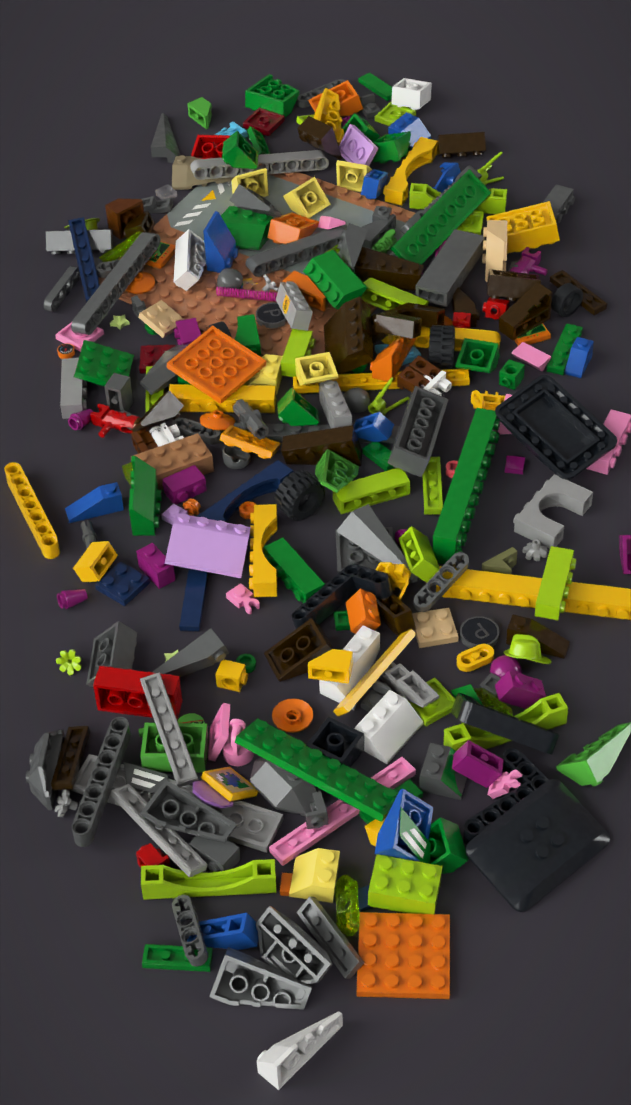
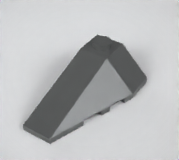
(196, 656)
(184, 813)
(255, 983)

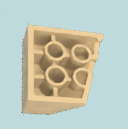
(495, 246)

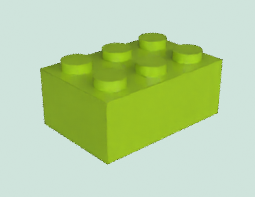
(404, 885)

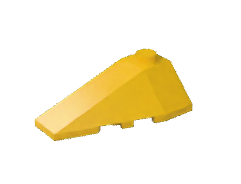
(329, 114)

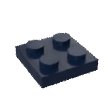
(122, 583)

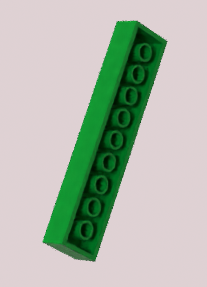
(466, 485)

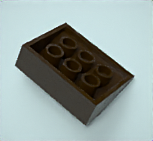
(349, 336)

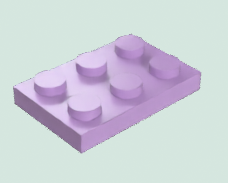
(357, 147)

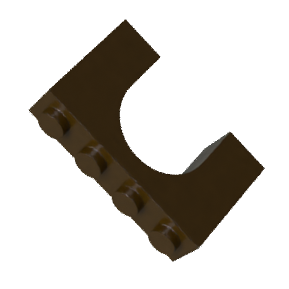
(408, 319)

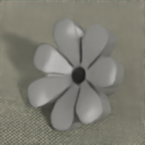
(269, 285)
(535, 550)
(65, 803)

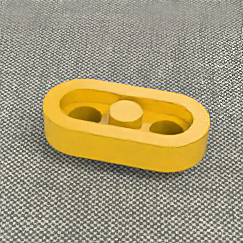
(472, 658)

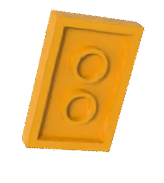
(248, 443)

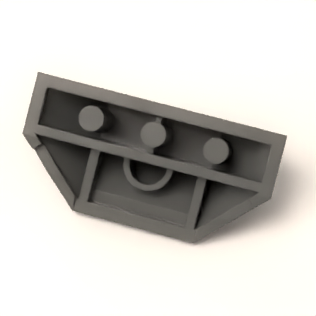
(43, 765)
(282, 788)
(290, 948)

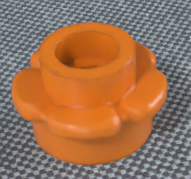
(192, 506)

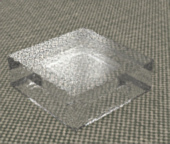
(166, 192)

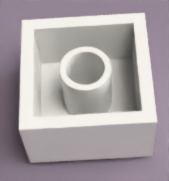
(411, 93)

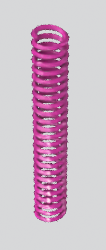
(245, 291)

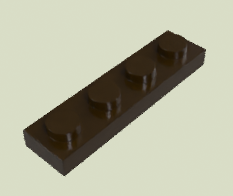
(590, 301)
(70, 758)

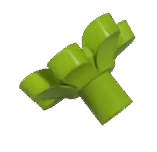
(69, 661)

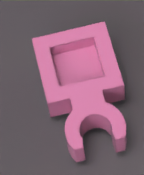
(241, 596)
(504, 783)

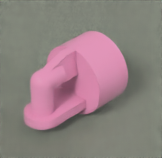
(232, 752)

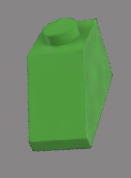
(200, 111)

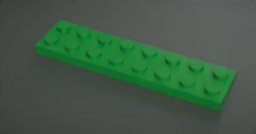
(441, 219)
(317, 769)

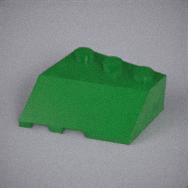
(271, 96)
(247, 227)
(144, 499)

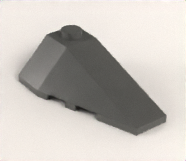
(250, 200)
(159, 375)

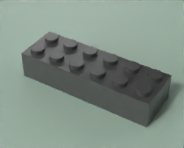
(418, 431)

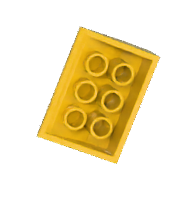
(529, 227)

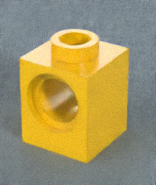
(231, 675)

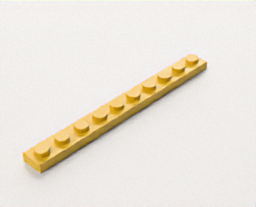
(458, 377)

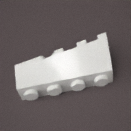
(189, 260)
(365, 649)

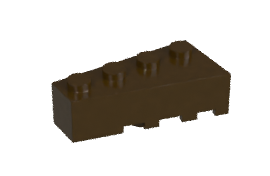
(388, 269)
(310, 446)

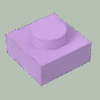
(169, 514)

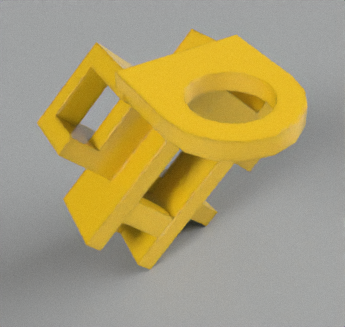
(483, 400)
(398, 575)

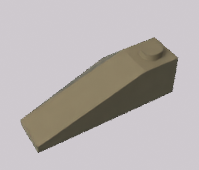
(183, 177)

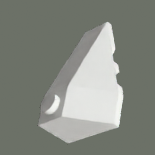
(289, 1055)

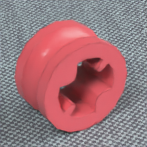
(451, 465)

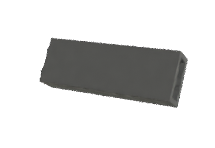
(450, 267)

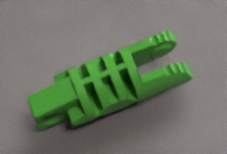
(385, 242)

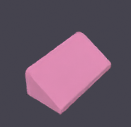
(330, 222)
(531, 356)

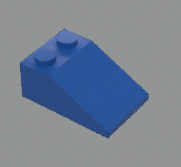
(219, 244)
(388, 838)

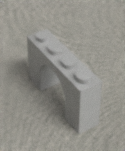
(558, 493)

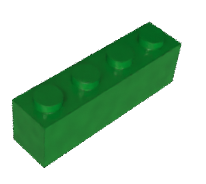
(292, 570)

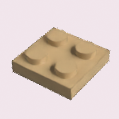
(160, 318)
(435, 627)

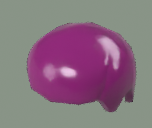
(503, 664)

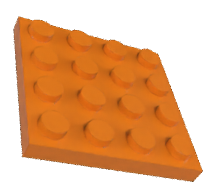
(216, 364)
(404, 955)

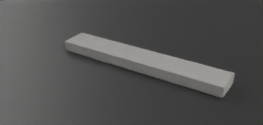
(169, 730)
(165, 838)

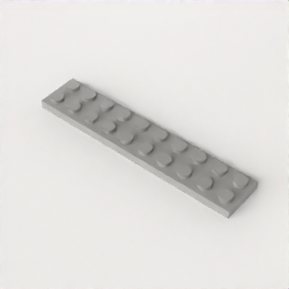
(255, 824)

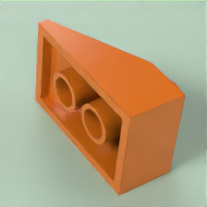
(348, 99)
(291, 228)

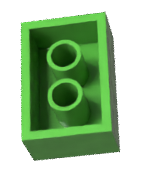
(153, 753)

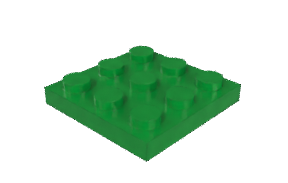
(99, 363)

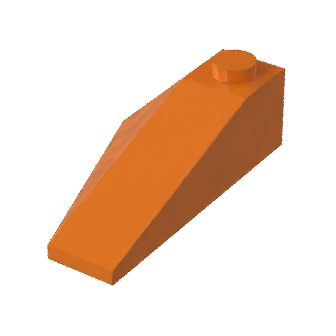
(391, 359)

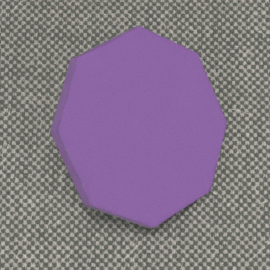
(209, 795)

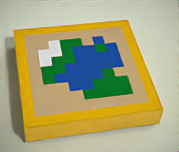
(229, 784)

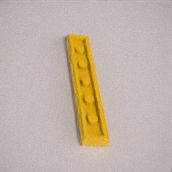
(374, 672)

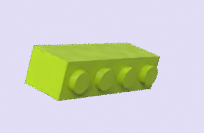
(387, 296)
(372, 490)
(554, 583)

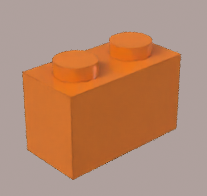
(363, 610)

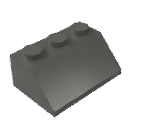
(112, 648)

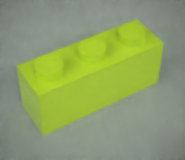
(298, 346)
(419, 554)

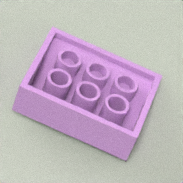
(207, 545)

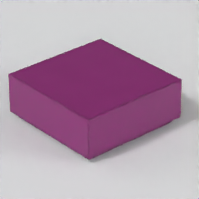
(514, 464)

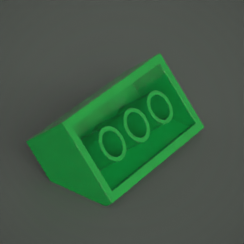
(334, 278)

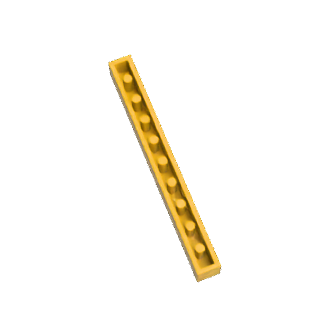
(523, 592)

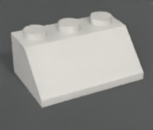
(389, 726)

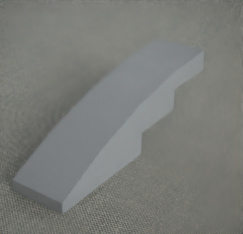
(408, 685)

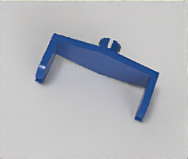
(449, 175)

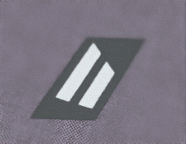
(143, 778)

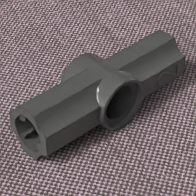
(250, 419)

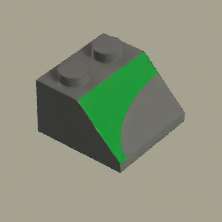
(437, 773)

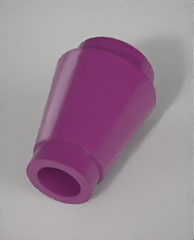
(79, 419)
(70, 598)

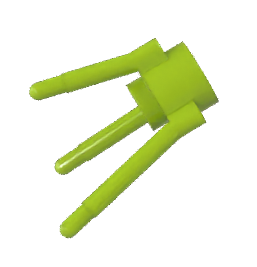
(486, 167)
(379, 404)

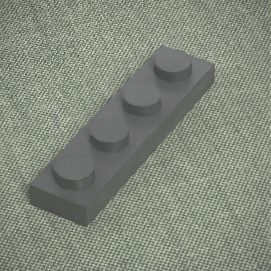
(330, 937)

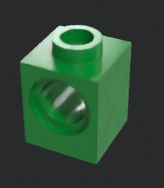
(511, 374)

